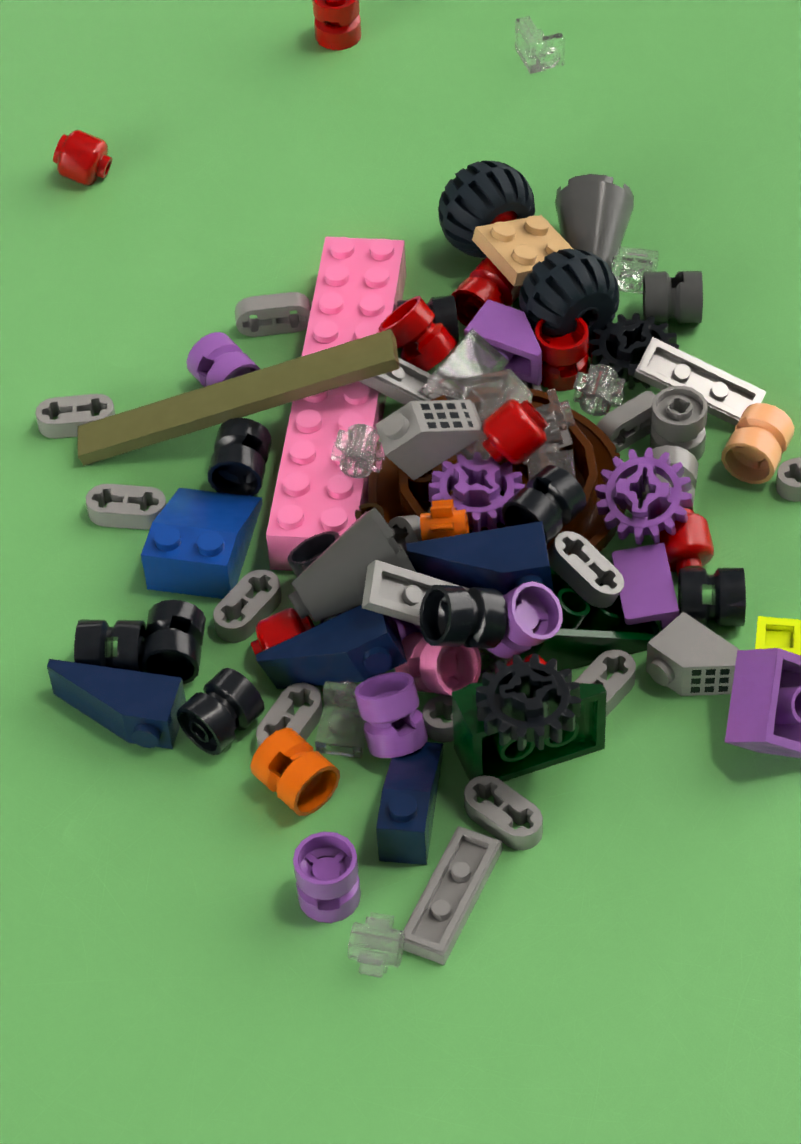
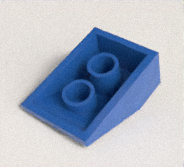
(200, 542)

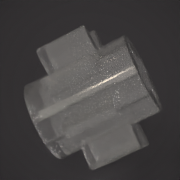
(598, 390)
(358, 451)
(376, 945)

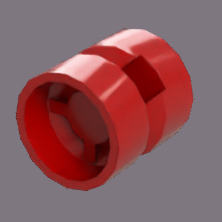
(337, 23)
(483, 284)
(417, 335)
(563, 356)

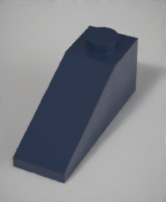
(486, 558)
(338, 650)
(126, 702)
(409, 806)

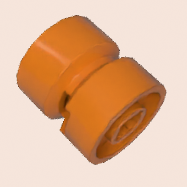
(295, 771)

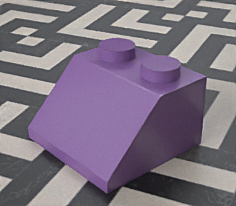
(766, 702)

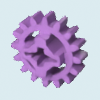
(476, 488)
(660, 499)

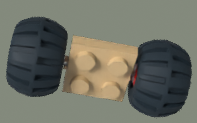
(491, 215)

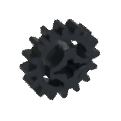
(625, 343)
(528, 702)

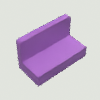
(647, 585)

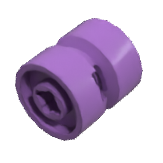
(218, 359)
(531, 619)
(391, 715)
(327, 877)

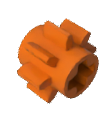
(443, 521)

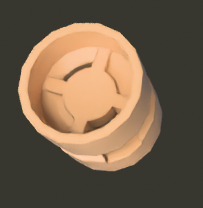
(757, 443)

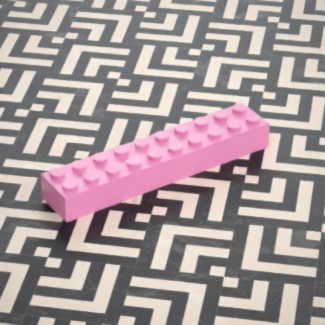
(352, 297)

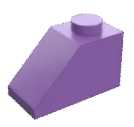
(512, 337)

